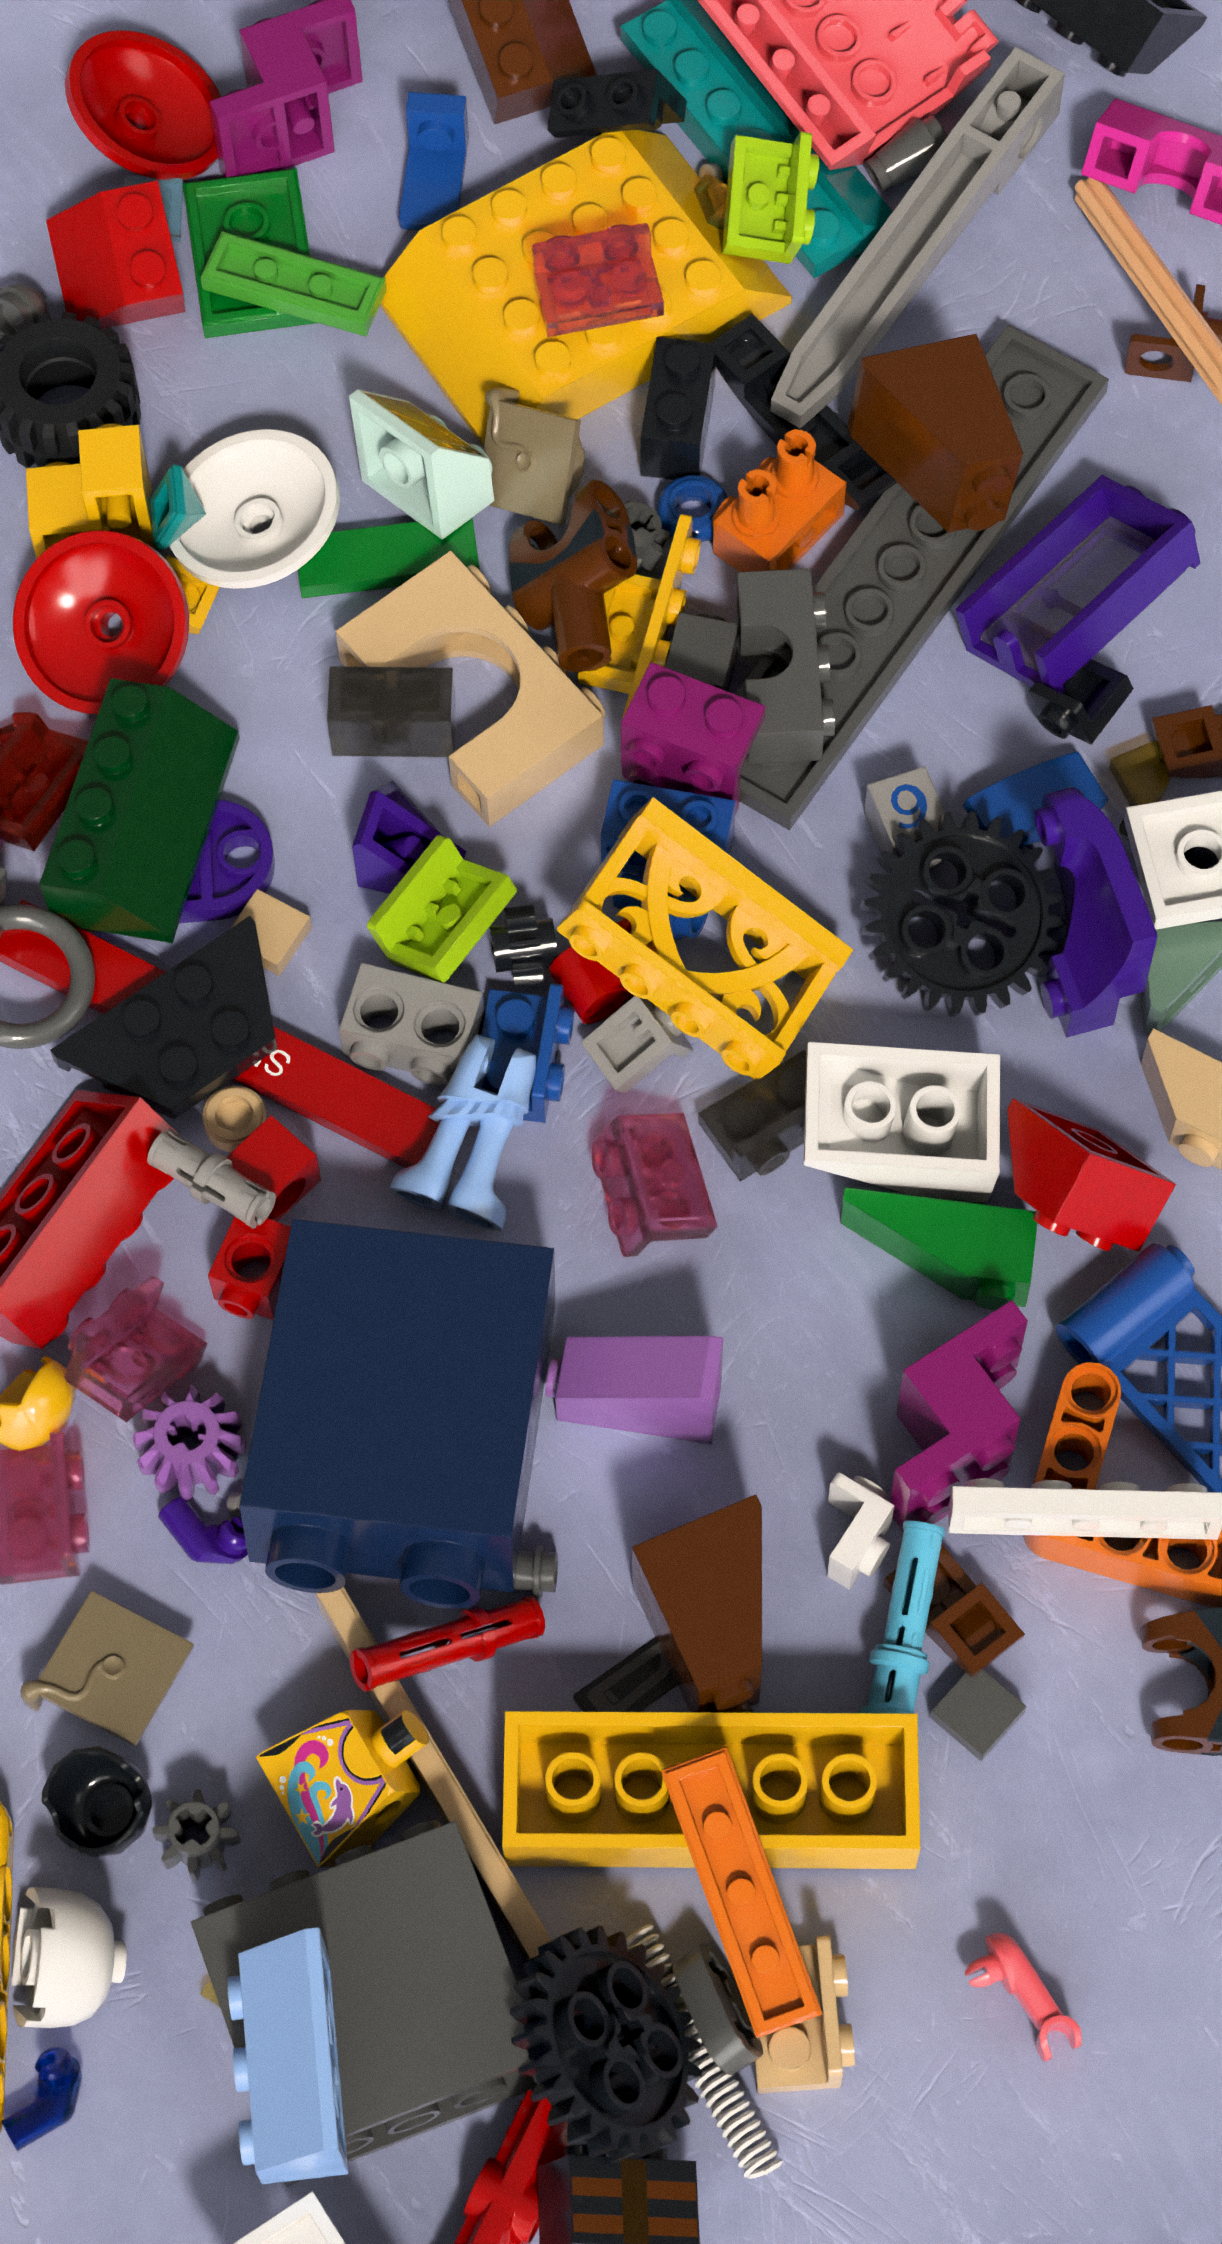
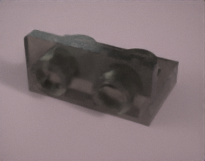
(761, 1120)

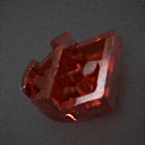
(35, 778)

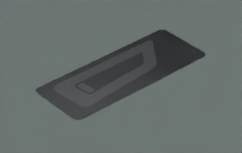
(630, 1683)

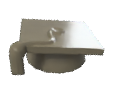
(532, 457)
(110, 1669)

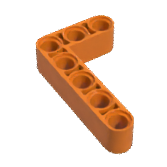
(1148, 1561)

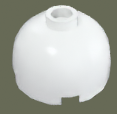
(64, 1958)

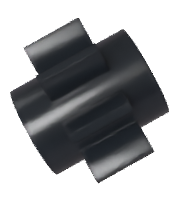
(523, 945)

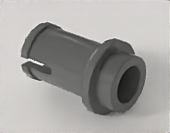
(537, 1571)

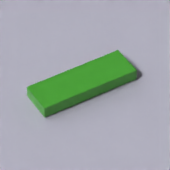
(293, 283)

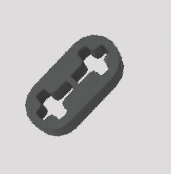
(717, 2009)

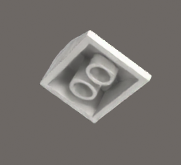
(905, 1118)

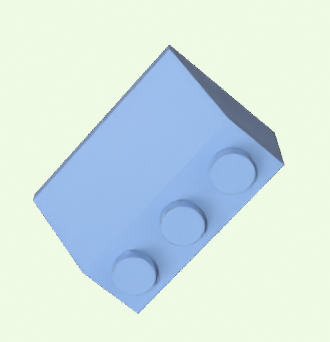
(289, 2060)

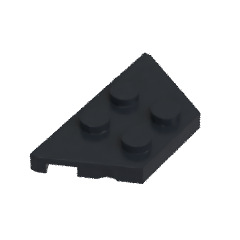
(182, 1029)

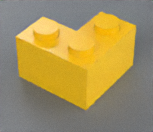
(100, 494)

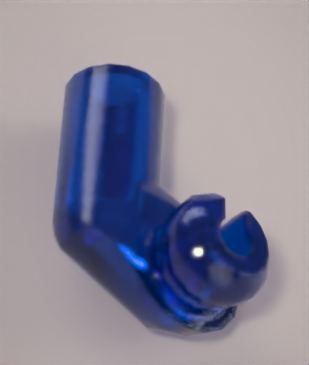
(53, 2100)

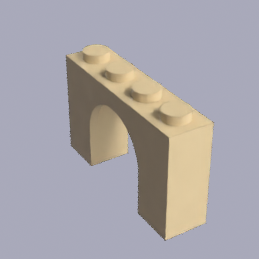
(452, 614)

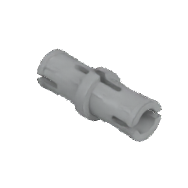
(211, 1178)

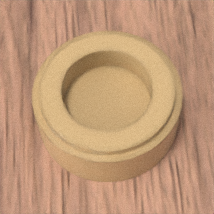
(232, 1116)

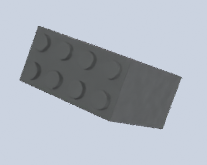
(412, 1979)

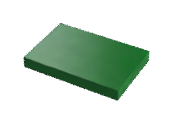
(254, 207)

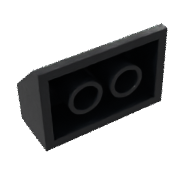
(1126, 33)

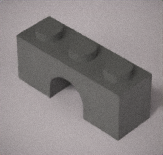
(780, 621)

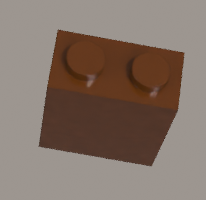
(939, 430)
(706, 1605)

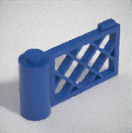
(1127, 1320)

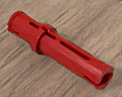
(510, 1625)

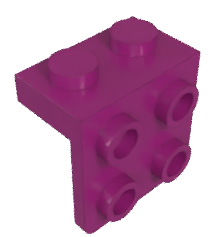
(687, 735)

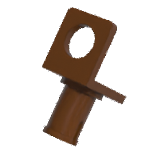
(1178, 368)

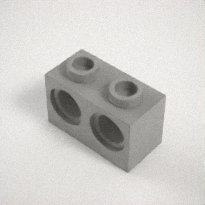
(419, 1010)

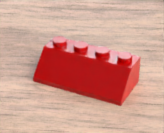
(72, 1209)

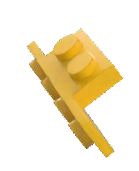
(641, 615)

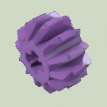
(172, 1460)

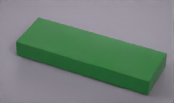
(381, 557)

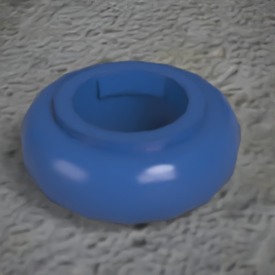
(690, 489)

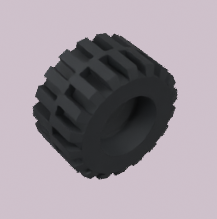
(55, 356)

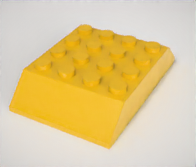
(471, 301)

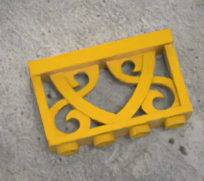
(720, 883)

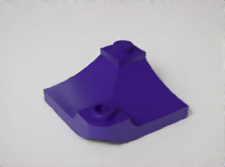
(1106, 917)

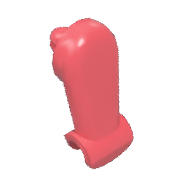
(1012, 1967)

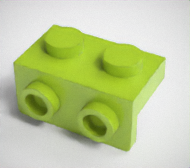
(769, 198)
(439, 911)

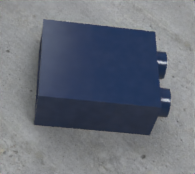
(399, 1411)

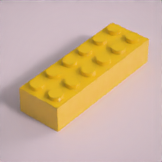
(815, 1784)

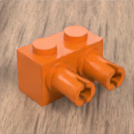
(779, 509)

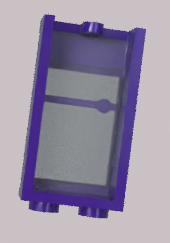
(1077, 584)

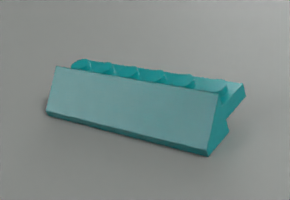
(732, 101)

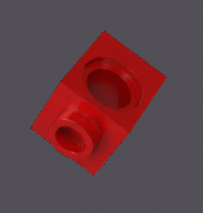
(277, 1163)
(243, 1245)

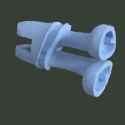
(464, 1107)

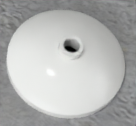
(254, 485)

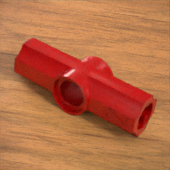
(505, 2194)

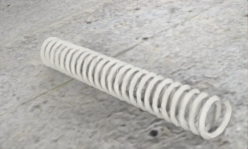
(712, 2096)

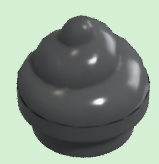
(20, 304)

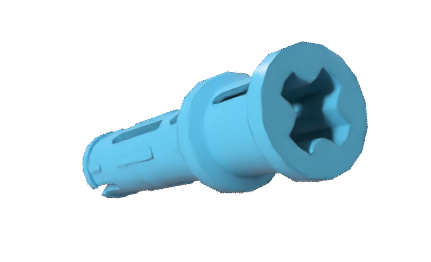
(900, 1656)

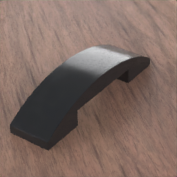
(752, 366)

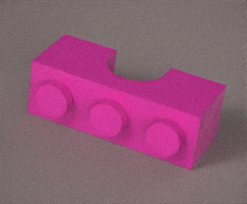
(1145, 147)

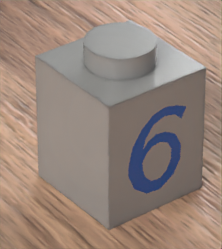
(899, 804)

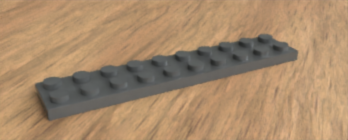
(908, 571)

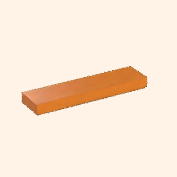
(741, 1892)

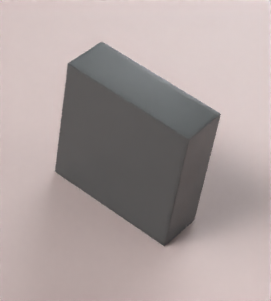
(978, 1712)

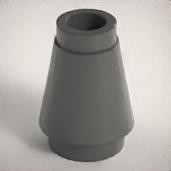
(906, 153)

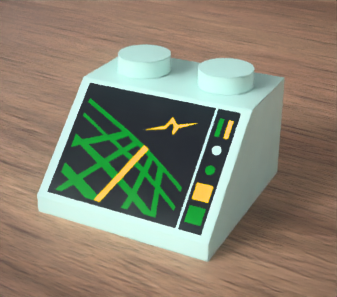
(419, 462)

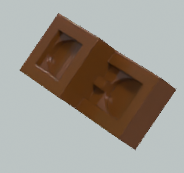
(1190, 743)
(966, 1618)

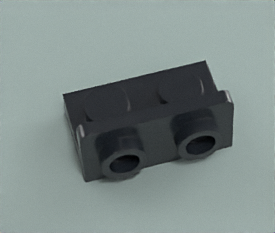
(614, 103)

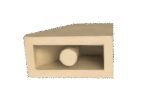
(1187, 1097)

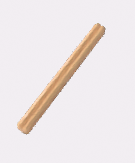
(1153, 280)

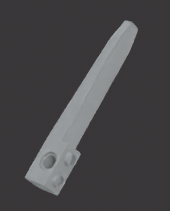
(939, 205)

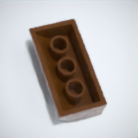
(521, 51)

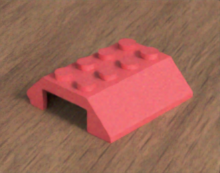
(856, 66)

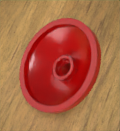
(143, 104)
(66, 613)

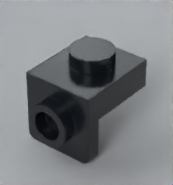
(1085, 705)

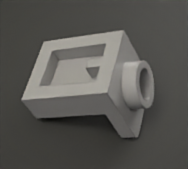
(634, 1043)

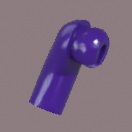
(202, 1541)

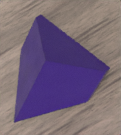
(390, 839)

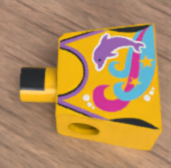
(346, 1779)

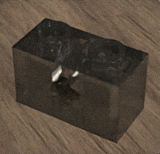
(391, 711)

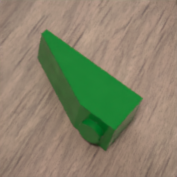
(961, 1246)

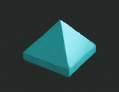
(173, 507)

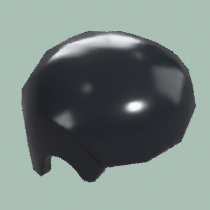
(97, 1801)

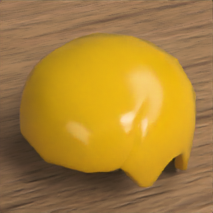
(35, 1406)

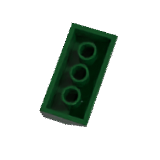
(138, 813)

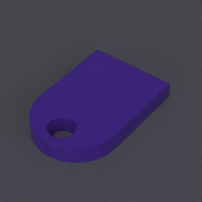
(219, 888)

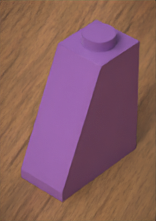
(640, 1384)

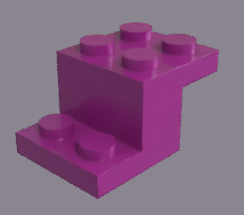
(288, 75)
(958, 1415)

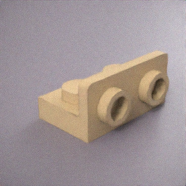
(817, 2049)

